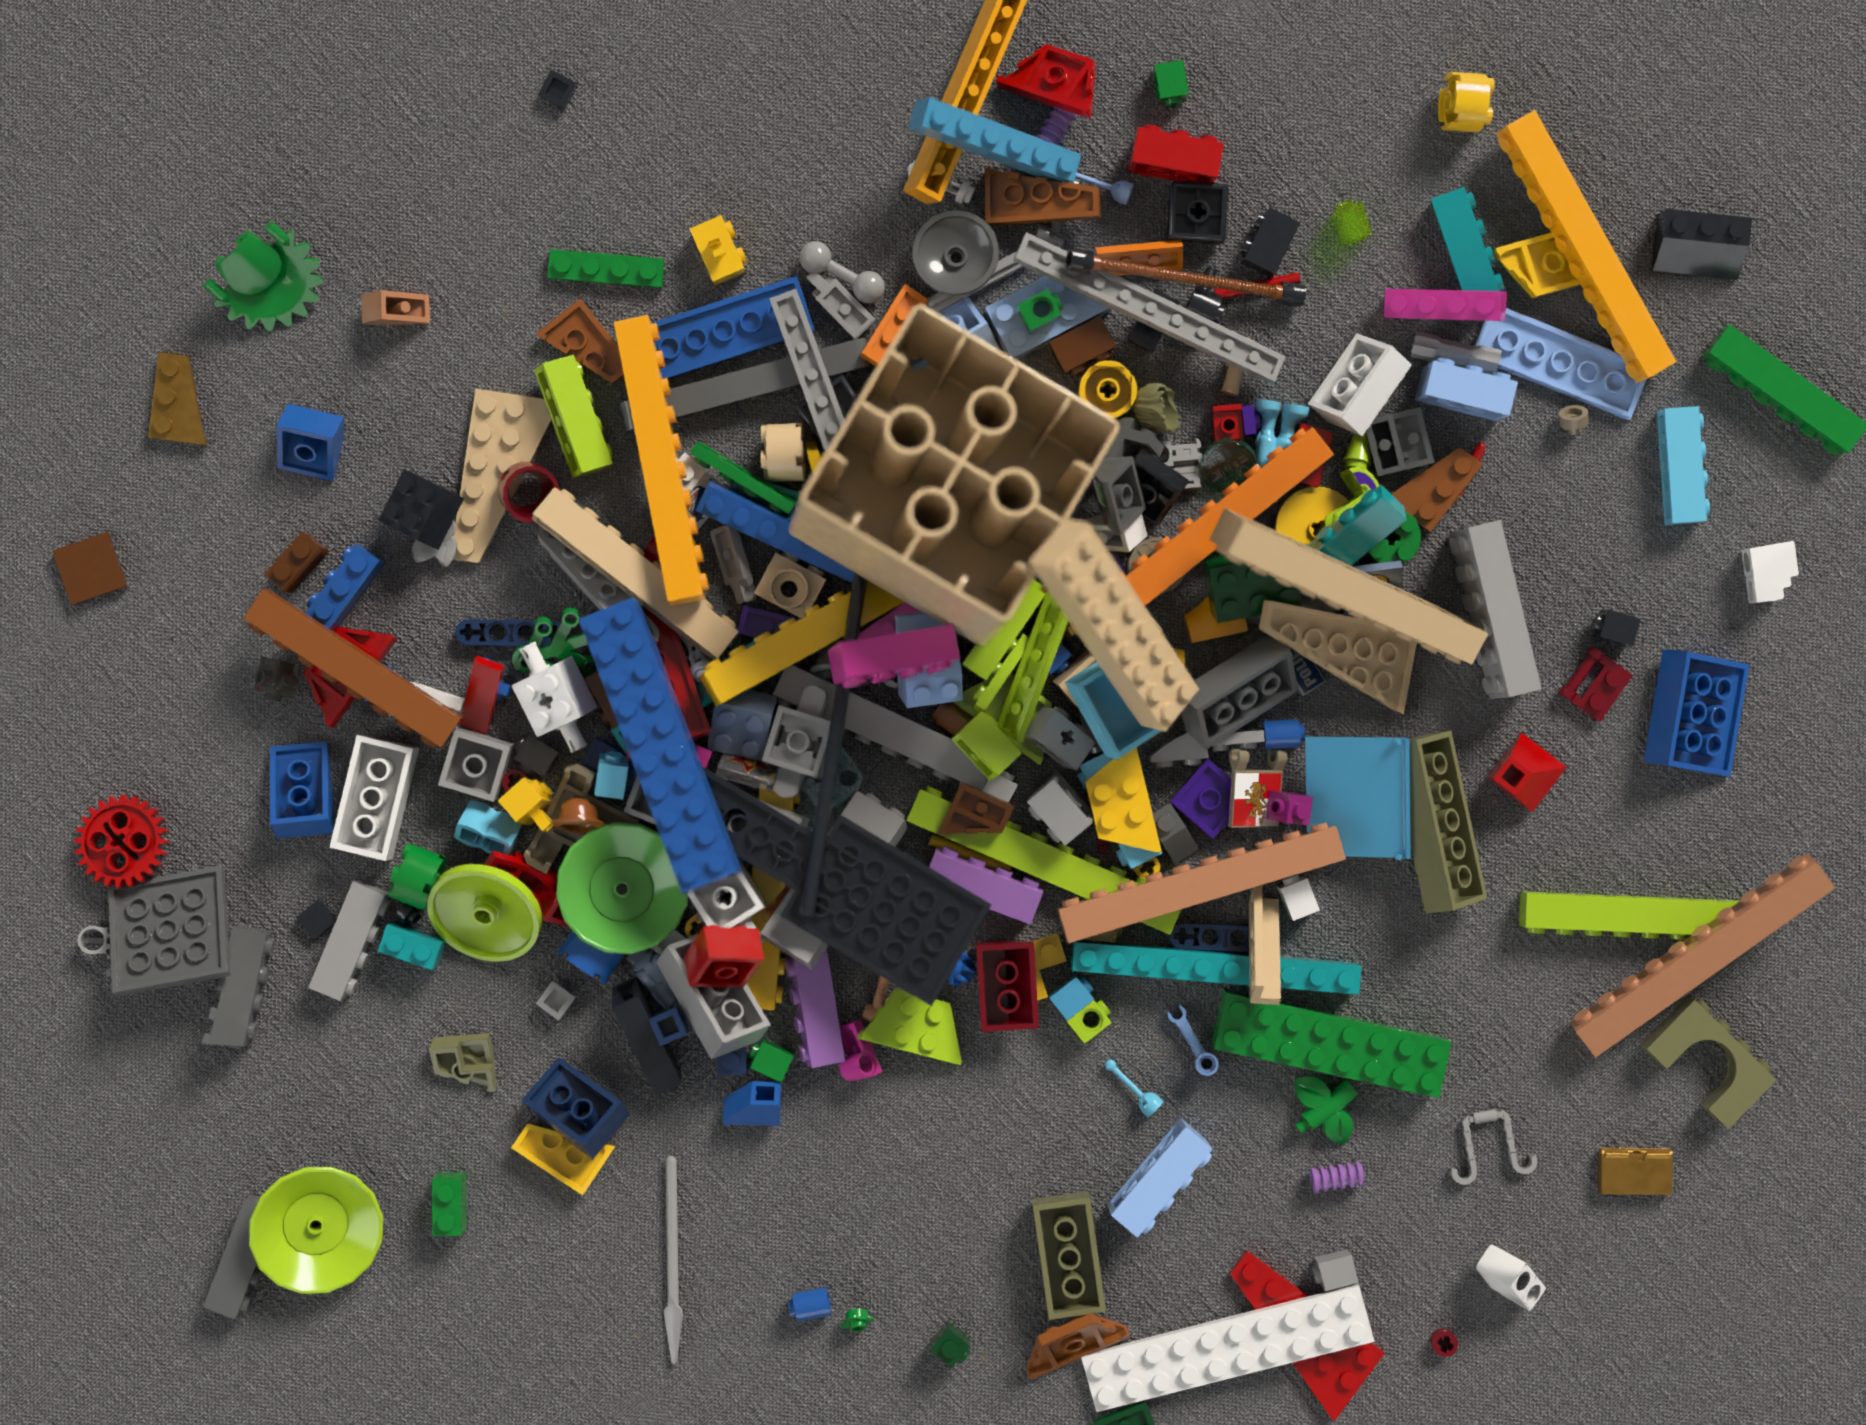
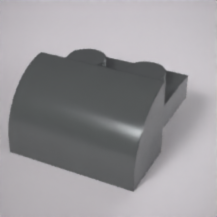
(1399, 442)

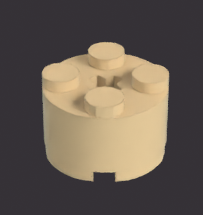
(783, 452)

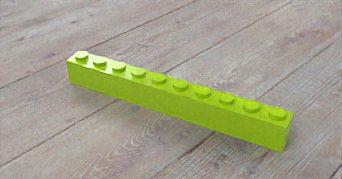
(1031, 854)

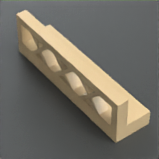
(1264, 949)

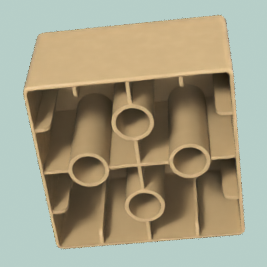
(952, 476)

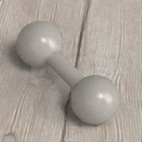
(867, 286)

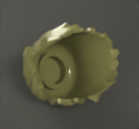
(1156, 409)

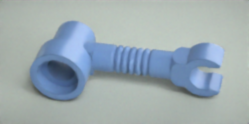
(1194, 1044)

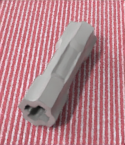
(1432, 347)

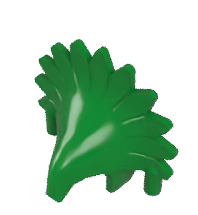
(266, 279)

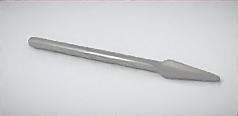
(673, 1312)

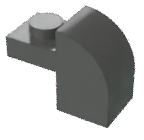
(1133, 438)

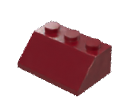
(1007, 985)

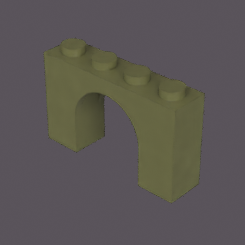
(1745, 1077)

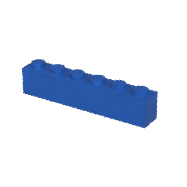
(763, 524)

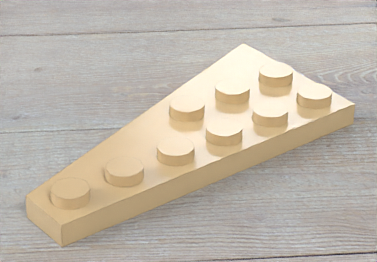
(1346, 647)

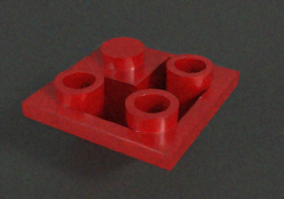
(1526, 772)

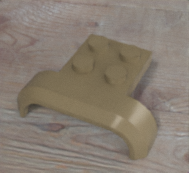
(575, 784)

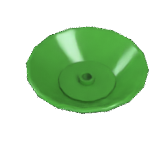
(588, 893)

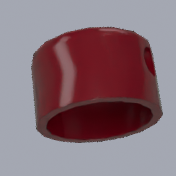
(520, 512)

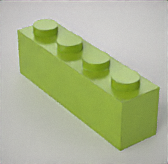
(573, 416)

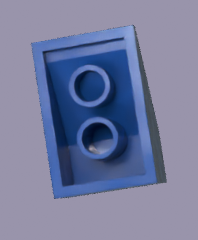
(301, 790)

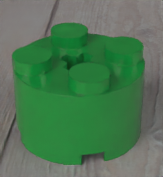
(1403, 548)
(416, 876)

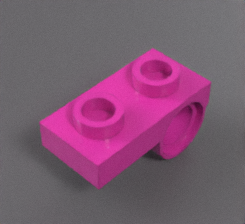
(860, 1056)

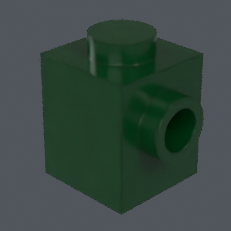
(950, 1344)

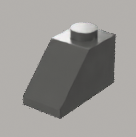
(1173, 833)

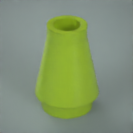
(1358, 452)

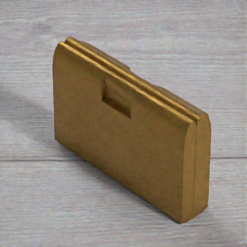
(1635, 1171)

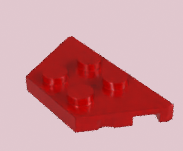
(1055, 79)
(334, 697)

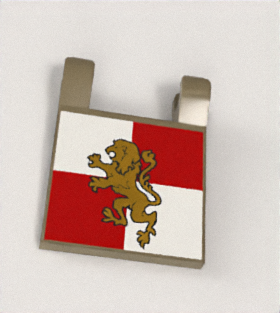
(1252, 787)

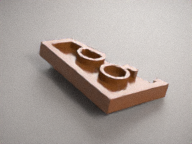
(582, 335)
(1438, 488)

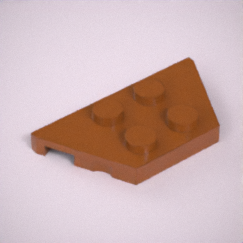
(1072, 1341)

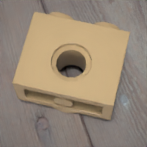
(785, 569)

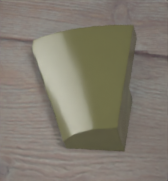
(465, 1059)

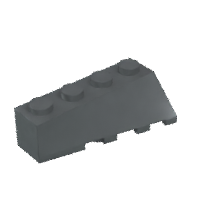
(241, 992)

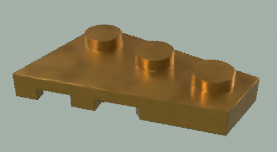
(174, 403)

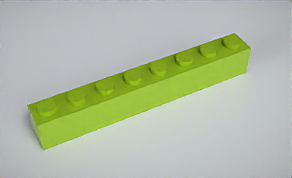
(1616, 914)

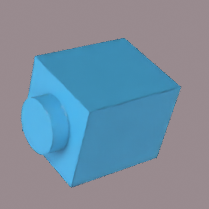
(1072, 996)

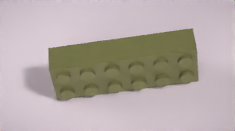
(1442, 827)

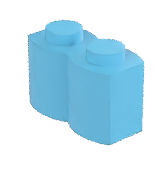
(487, 829)

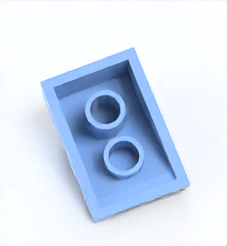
(925, 687)

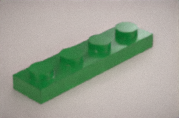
(606, 269)
(733, 472)

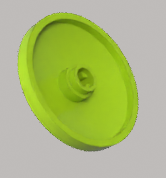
(484, 912)

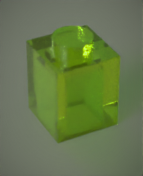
(1350, 222)

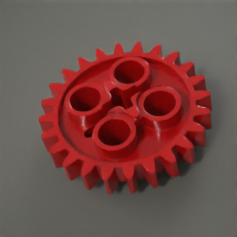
(103, 860)

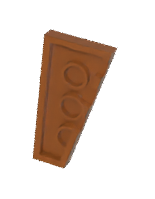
(1028, 200)

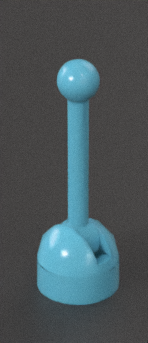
(1148, 1101)

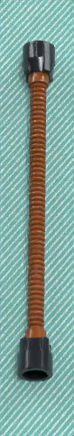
(1084, 261)

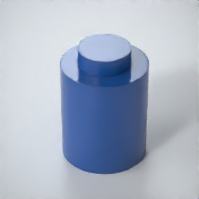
(1283, 734)
(810, 1304)

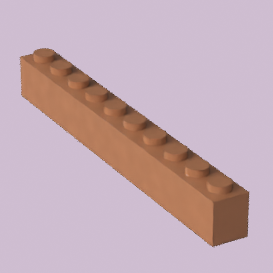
(1200, 883)
(1702, 954)

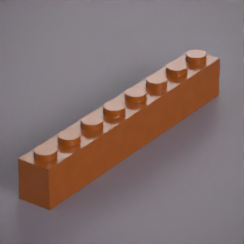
(353, 668)

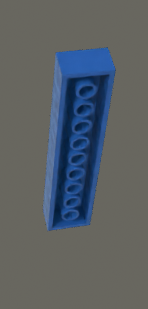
(660, 746)

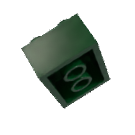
(1240, 592)

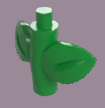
(1325, 1107)

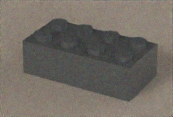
(1240, 690)

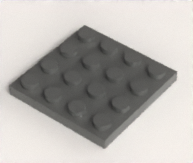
(169, 931)

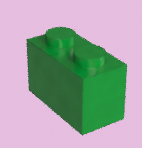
(449, 1204)

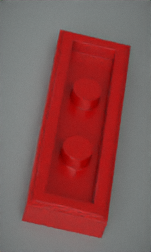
(481, 694)

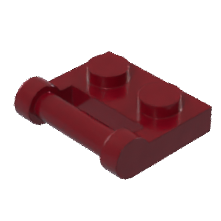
(1602, 689)

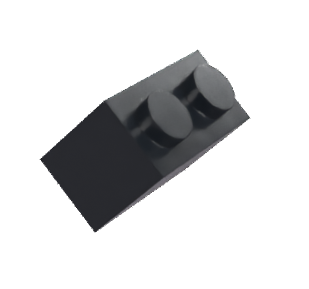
(1270, 242)

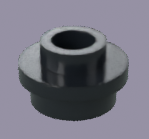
(408, 915)

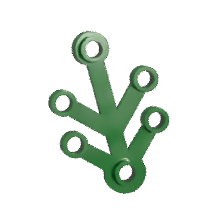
(559, 646)

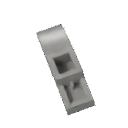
(1188, 749)

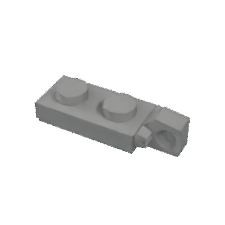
(840, 305)
(733, 563)

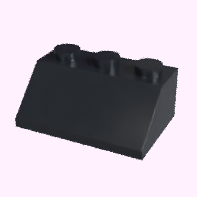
(1700, 244)

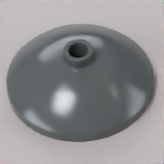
(955, 235)

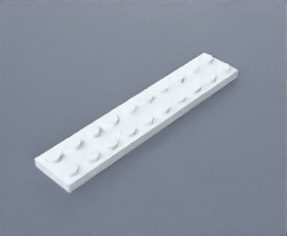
(1228, 1347)

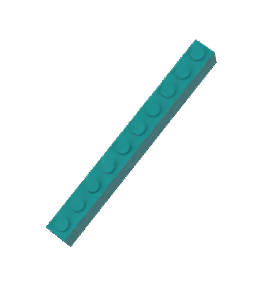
(1210, 966)

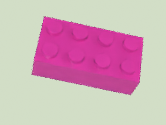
(893, 654)

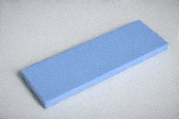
(1562, 363)

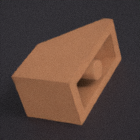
(395, 308)

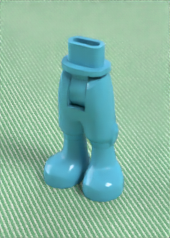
(1266, 439)

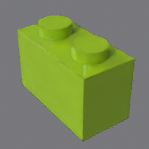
(986, 745)

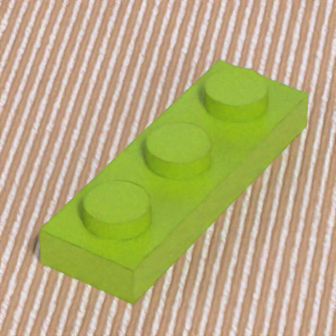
(1000, 674)

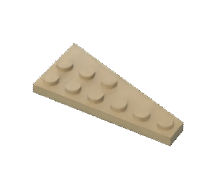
(501, 433)

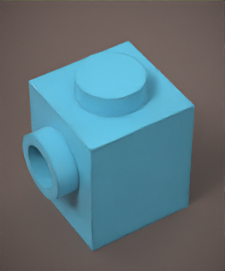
(611, 775)

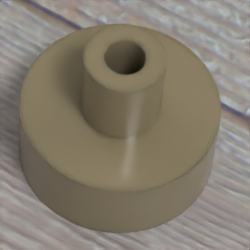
(1573, 418)

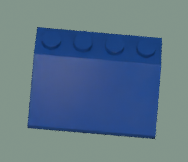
(1696, 712)

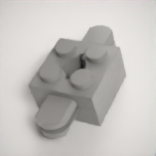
(798, 741)

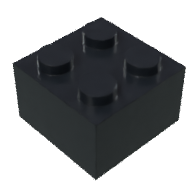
(421, 509)

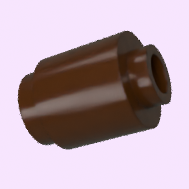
(951, 718)

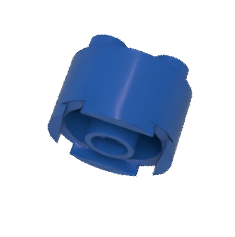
(590, 958)

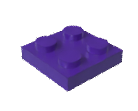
(1205, 798)

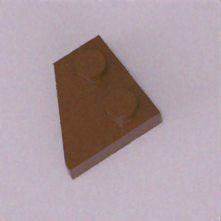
(976, 812)

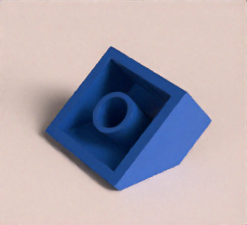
(309, 442)

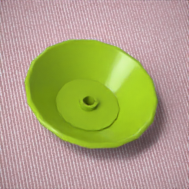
(319, 1257)

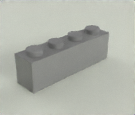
(349, 940)

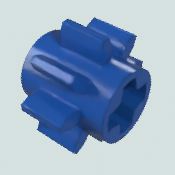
(963, 971)

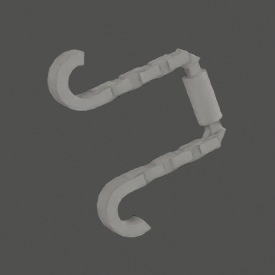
(1482, 1117)

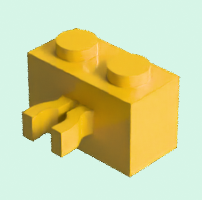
(718, 249)
(528, 803)

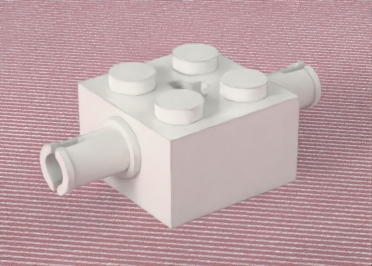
(554, 696)
(744, 903)

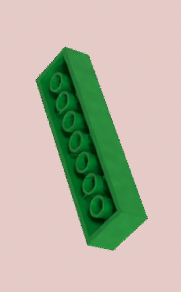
(1332, 1044)

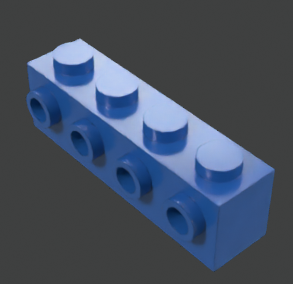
(344, 586)

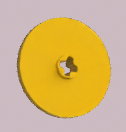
(1305, 509)

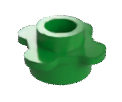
(857, 1320)

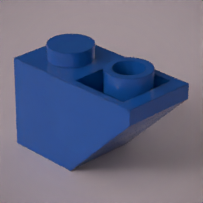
(754, 1105)

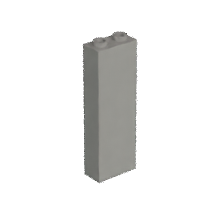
(798, 943)

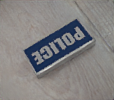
(1306, 673)

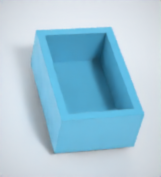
(1107, 712)

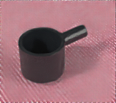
(1206, 302)

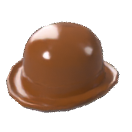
(578, 816)

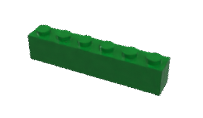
(1784, 390)

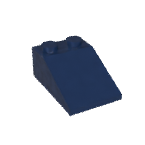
(576, 1107)

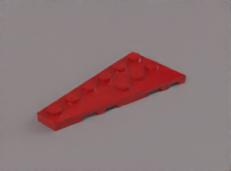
(1330, 1376)

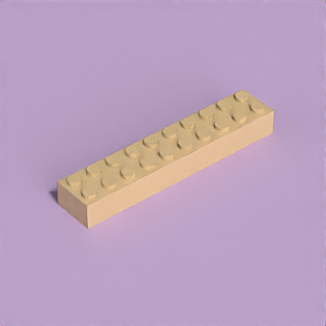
(1346, 587)

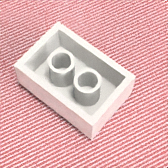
(1359, 384)

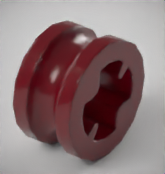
(507, 780)
(1440, 1333)

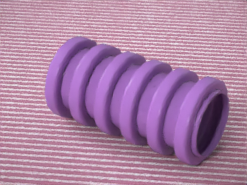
(1056, 126)
(1336, 1177)

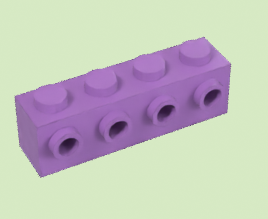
(1005, 892)
(816, 1012)

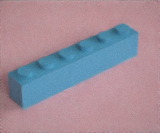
(993, 140)

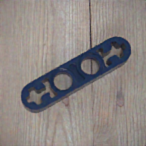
(512, 632)
(1223, 942)

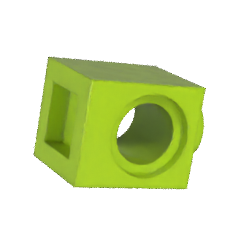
(1088, 1032)

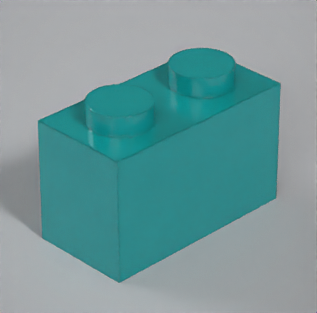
(412, 945)

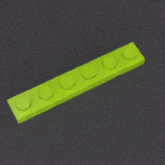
(1033, 669)

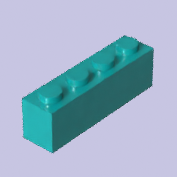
(1464, 241)
(1361, 526)

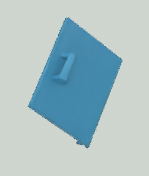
(1362, 791)

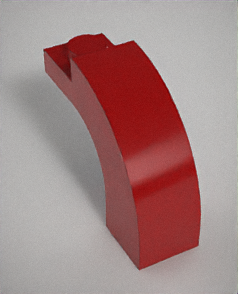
(540, 884)

